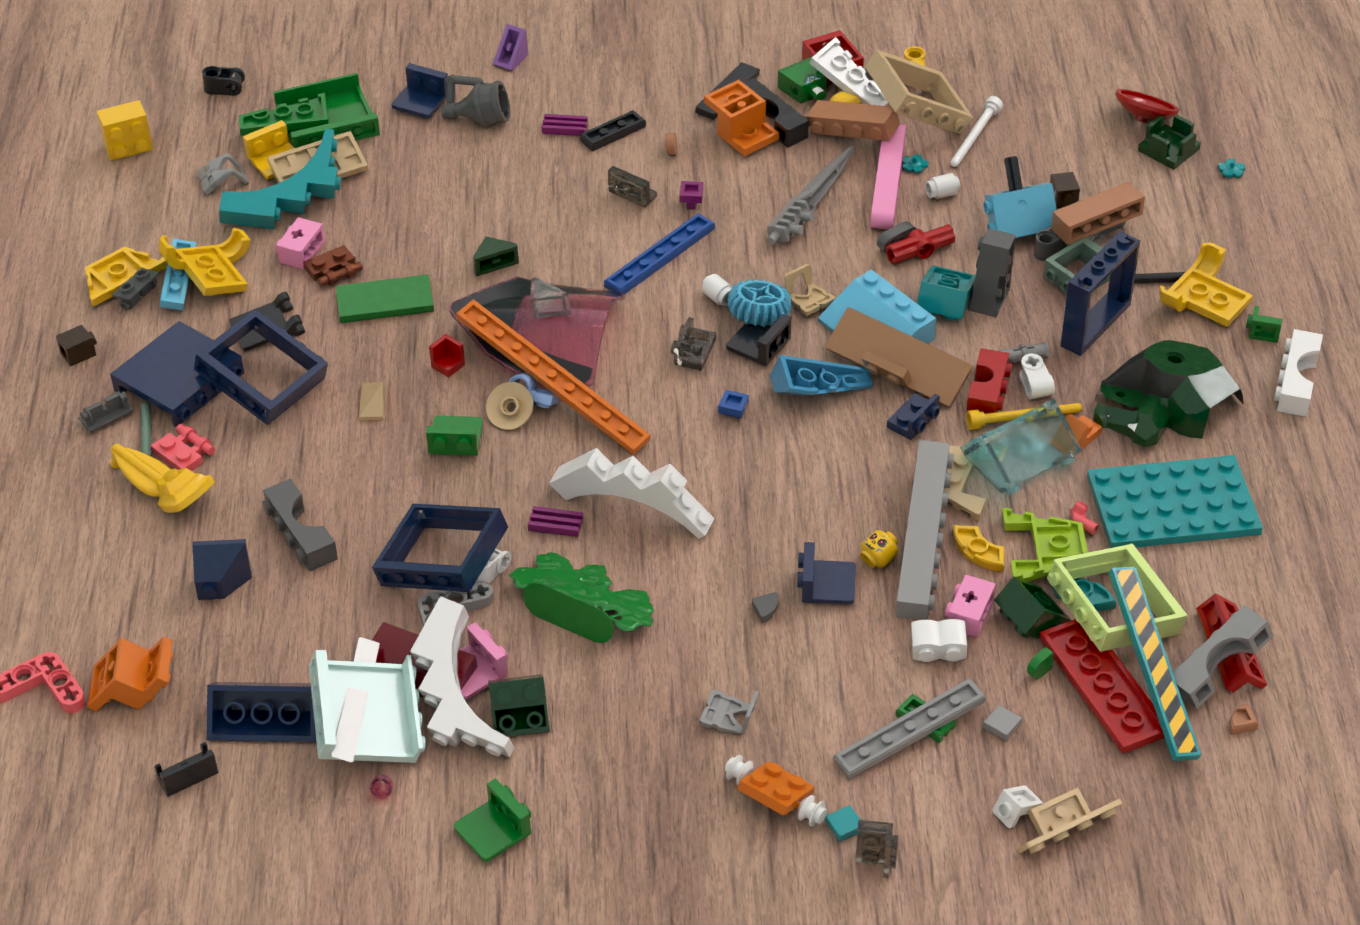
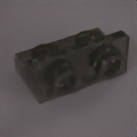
(630, 187)
(877, 844)

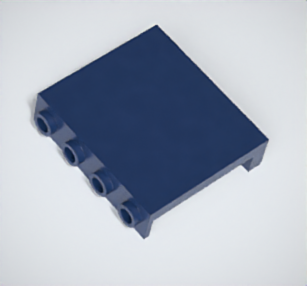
(166, 372)

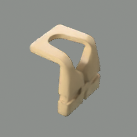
(816, 296)

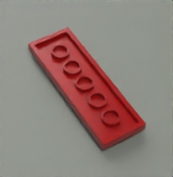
(1104, 686)

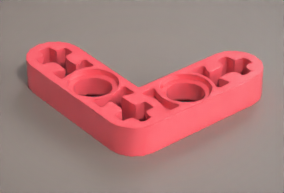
(41, 674)

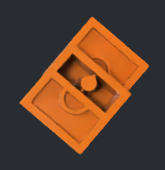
(741, 117)
(130, 674)

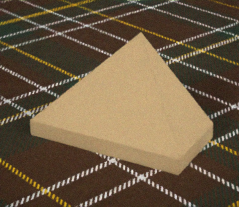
(372, 401)

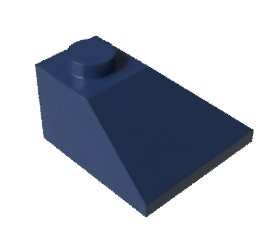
(220, 567)

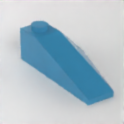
(812, 377)

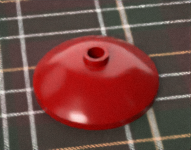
(1145, 106)

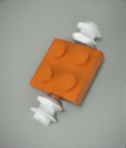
(776, 789)

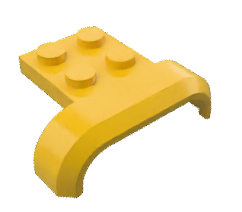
(211, 265)
(1203, 292)

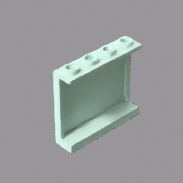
(391, 713)

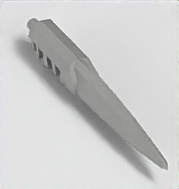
(801, 207)

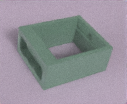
(1055, 265)

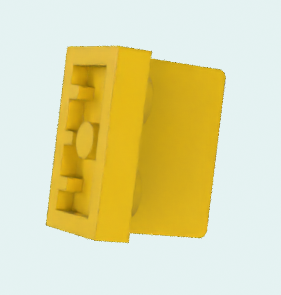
(266, 143)

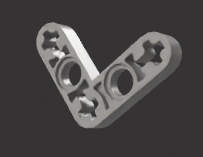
(475, 601)

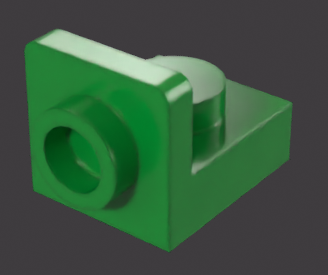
(1263, 327)

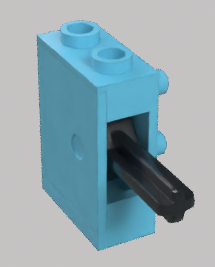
(1020, 208)

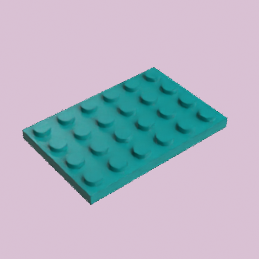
(1174, 502)

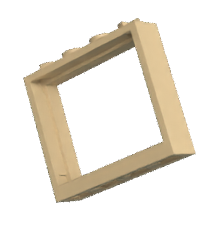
(893, 72)

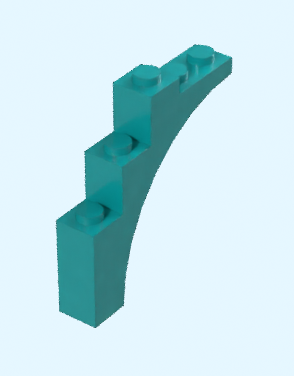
(264, 206)

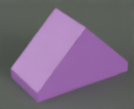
(512, 48)

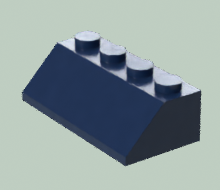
(260, 711)

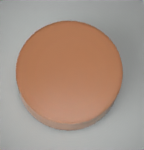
(671, 143)

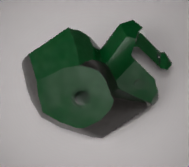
(1171, 387)

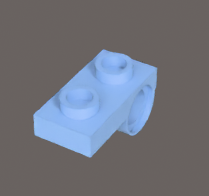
(542, 397)

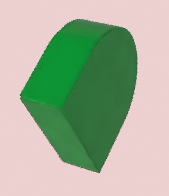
(1040, 663)

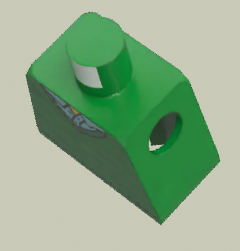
(802, 82)

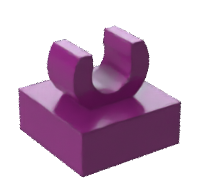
(691, 193)

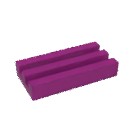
(564, 124)
(554, 519)

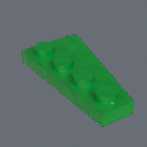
(296, 116)

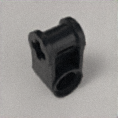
(220, 80)

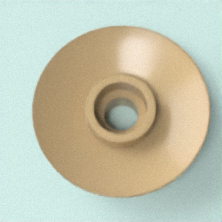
(499, 405)

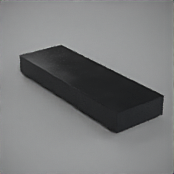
(612, 130)

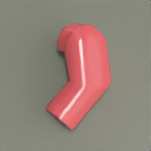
(1078, 514)

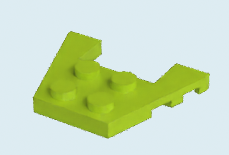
(1051, 541)

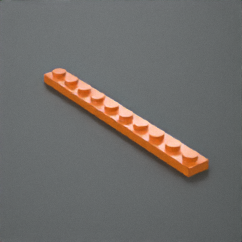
(553, 377)

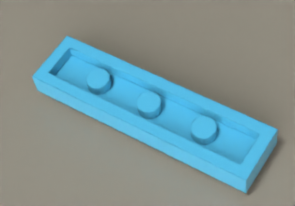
(175, 282)

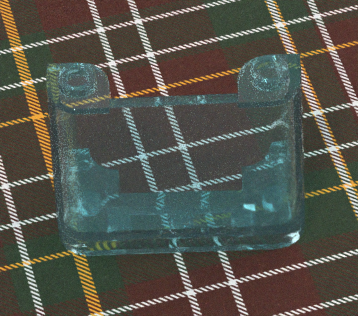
(1023, 447)

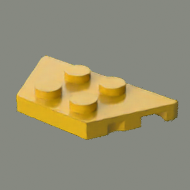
(115, 269)

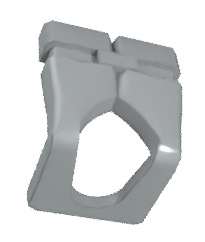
(213, 175)
(721, 710)

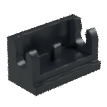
(187, 771)

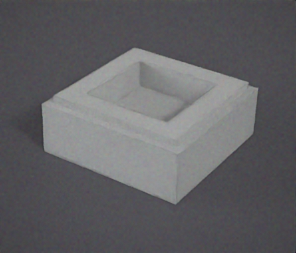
(1002, 723)

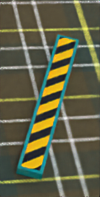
(1154, 664)

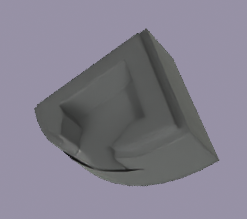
(765, 606)

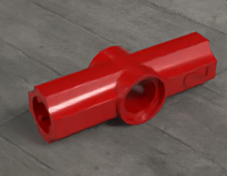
(920, 244)

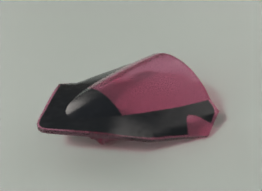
(567, 339)

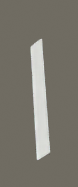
(354, 706)

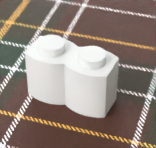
(938, 640)

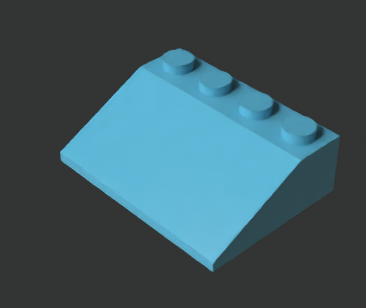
(882, 302)

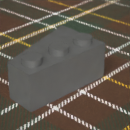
(993, 272)

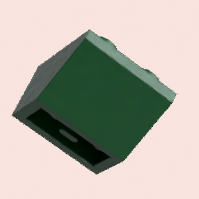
(519, 705)

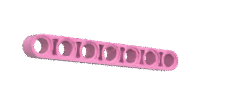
(888, 180)

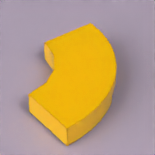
(977, 548)

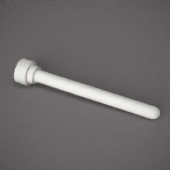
(991, 107)

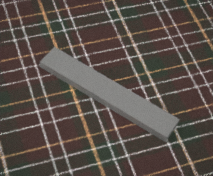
(909, 728)

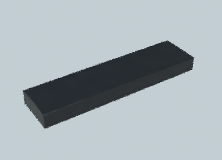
(742, 72)

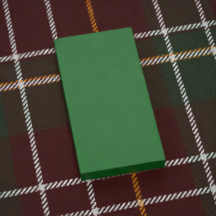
(384, 298)

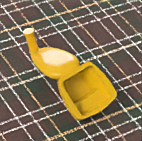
(172, 486)

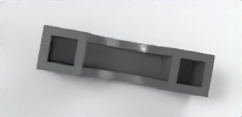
(311, 544)

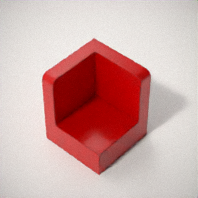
(447, 355)

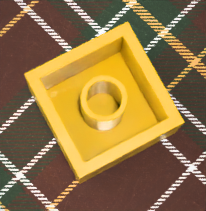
(124, 130)

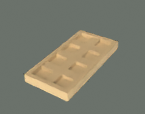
(348, 158)

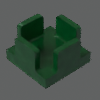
(1170, 144)

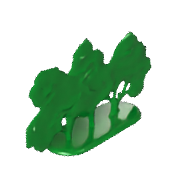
(577, 594)

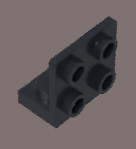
(761, 342)

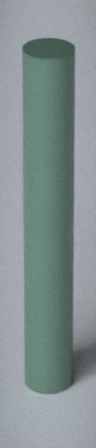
(146, 428)

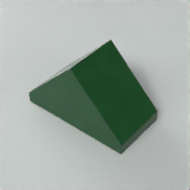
(494, 255)

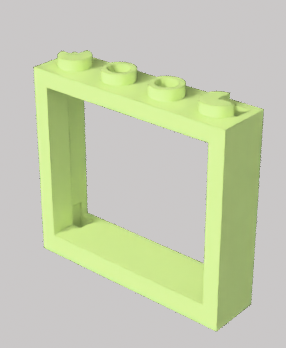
(1064, 570)

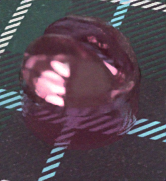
(376, 786)

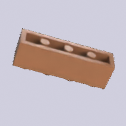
(853, 120)
(1097, 213)

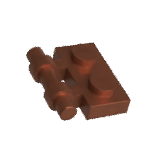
(332, 266)

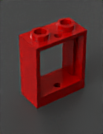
(814, 45)

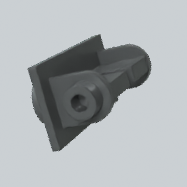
(141, 282)
(101, 415)

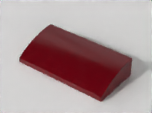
(397, 644)

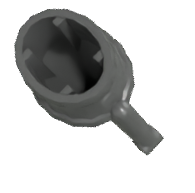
(484, 104)

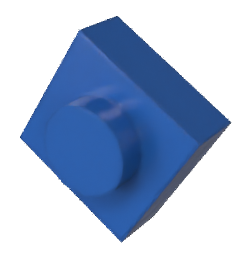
(733, 403)

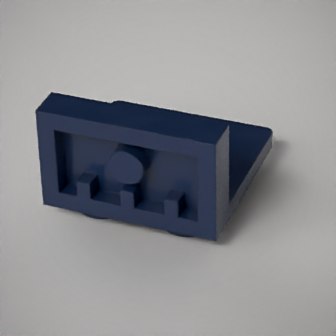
(423, 92)

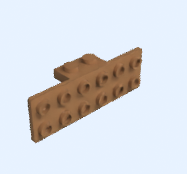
(898, 357)

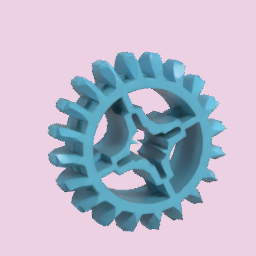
(759, 302)

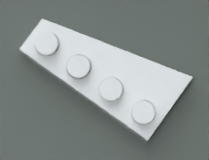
(841, 70)

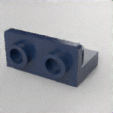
(914, 415)

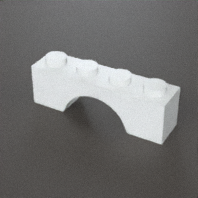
(1296, 390)

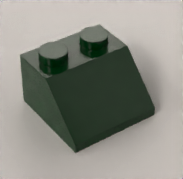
(1029, 608)

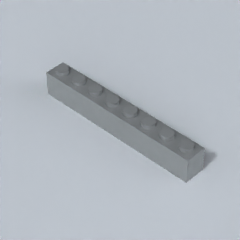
(922, 531)

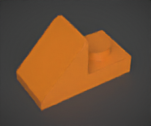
(1083, 429)

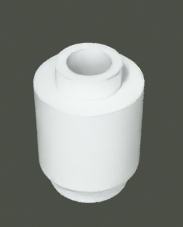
(942, 186)
(716, 289)

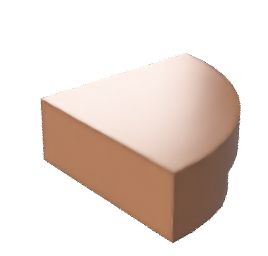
(1243, 720)

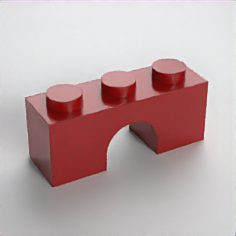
(989, 381)

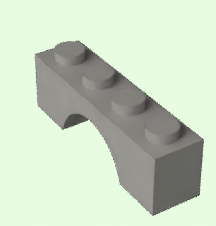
(1240, 634)

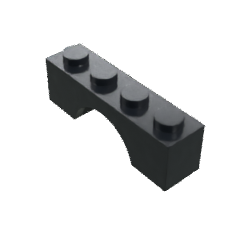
(787, 121)

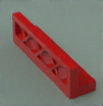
(1238, 667)

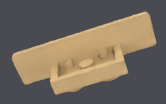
(1061, 815)

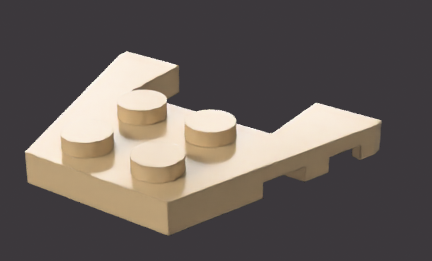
(960, 474)

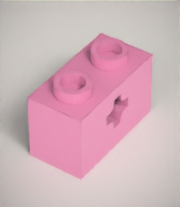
(300, 242)
(971, 603)

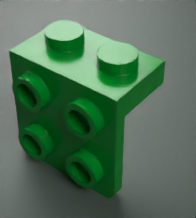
(454, 435)
(496, 823)

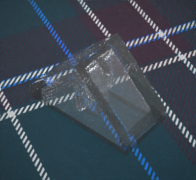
(548, 300)

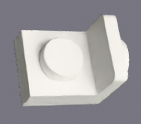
(1014, 803)

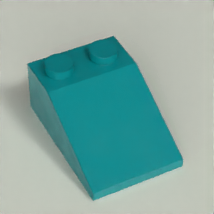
(946, 292)

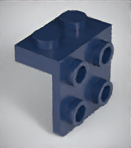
(825, 580)

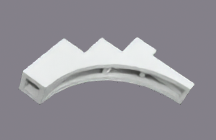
(630, 479)
(437, 652)

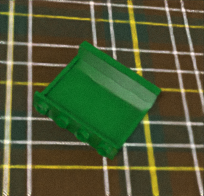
(345, 109)

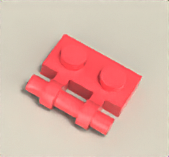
(176, 452)

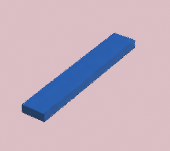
(659, 254)

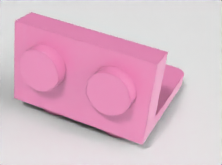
(489, 657)

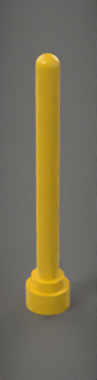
(977, 419)

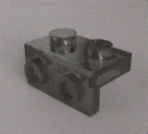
(692, 346)

